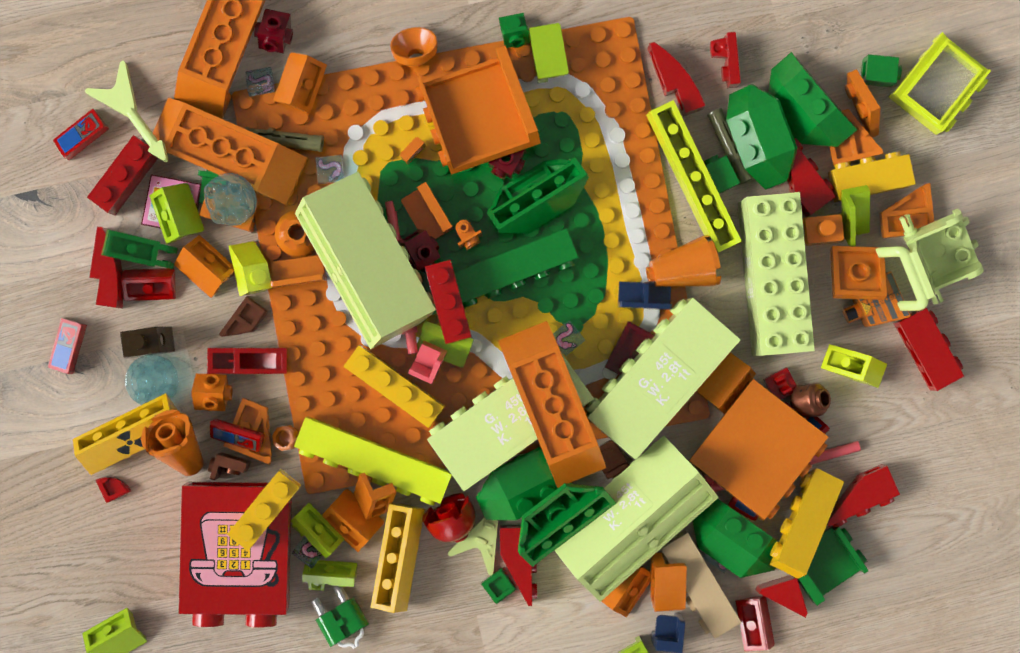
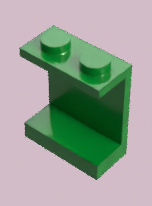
(832, 564)

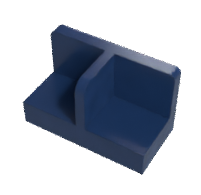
(644, 296)
(669, 633)

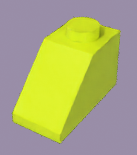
(250, 268)
(854, 365)

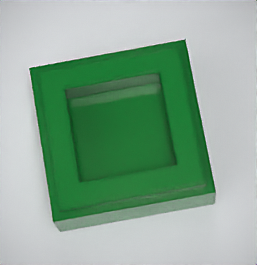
(498, 585)

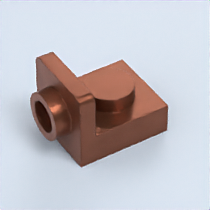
(613, 459)
(232, 465)

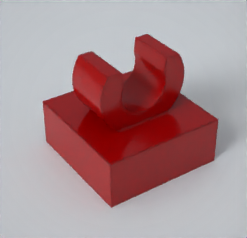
(780, 383)

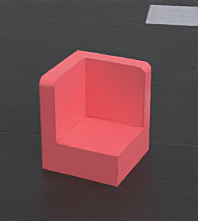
(428, 362)

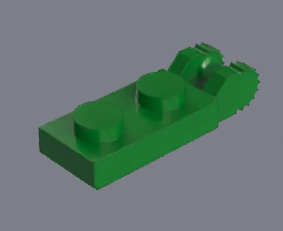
(136, 249)

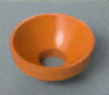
(414, 41)
(292, 247)

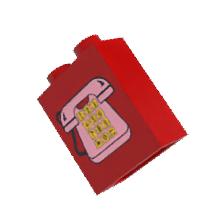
(218, 572)

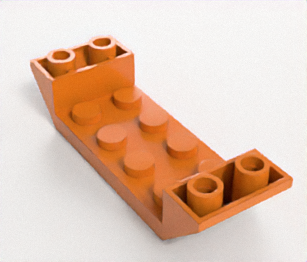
(216, 53)
(229, 149)
(552, 404)

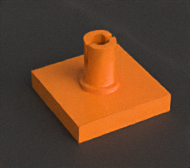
(857, 273)

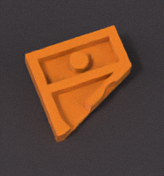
(864, 102)
(857, 146)
(916, 204)
(254, 417)

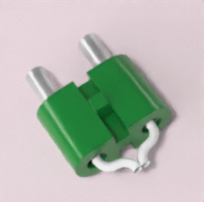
(341, 621)

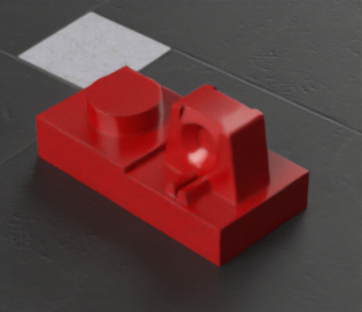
(727, 49)

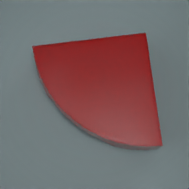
(112, 488)

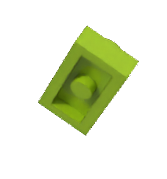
(317, 530)
(330, 573)

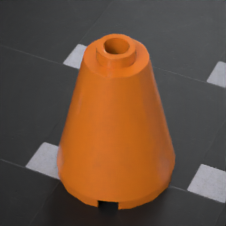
(687, 265)
(173, 442)

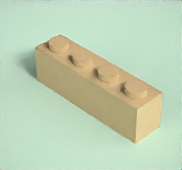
(701, 586)

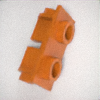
(468, 236)

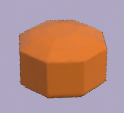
(285, 437)

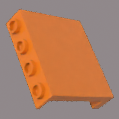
(478, 113)
(759, 450)

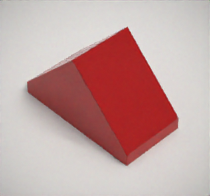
(784, 592)

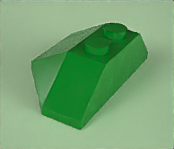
(807, 107)
(761, 135)
(537, 196)
(516, 487)
(560, 518)
(733, 540)

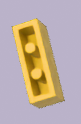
(880, 176)
(264, 509)

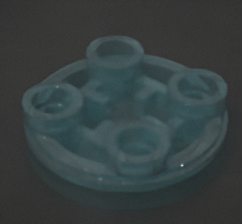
(230, 199)
(150, 378)

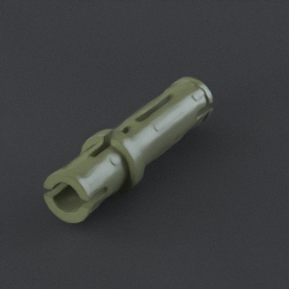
(292, 140)
(726, 140)

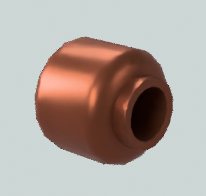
(810, 400)

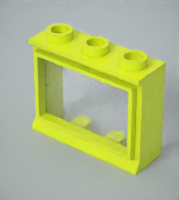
(940, 85)

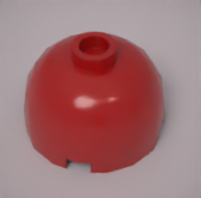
(451, 519)

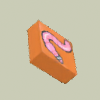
(412, 150)

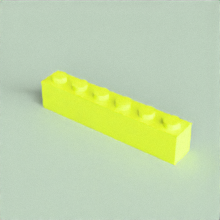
(693, 176)
(373, 459)

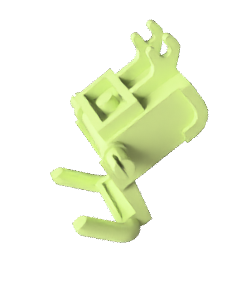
(935, 258)

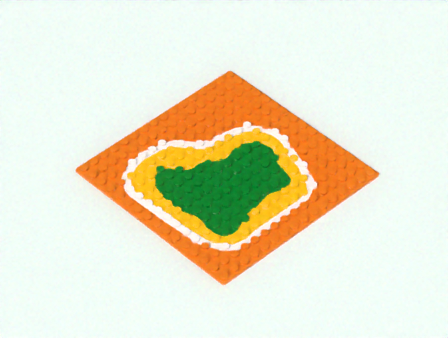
(614, 227)

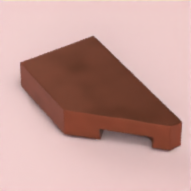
(245, 318)

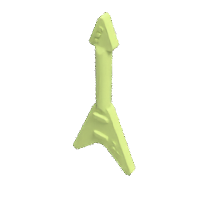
(122, 100)
(482, 537)

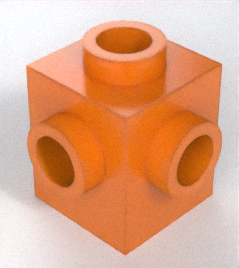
(211, 392)

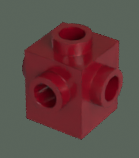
(274, 31)
(515, 165)
(421, 249)

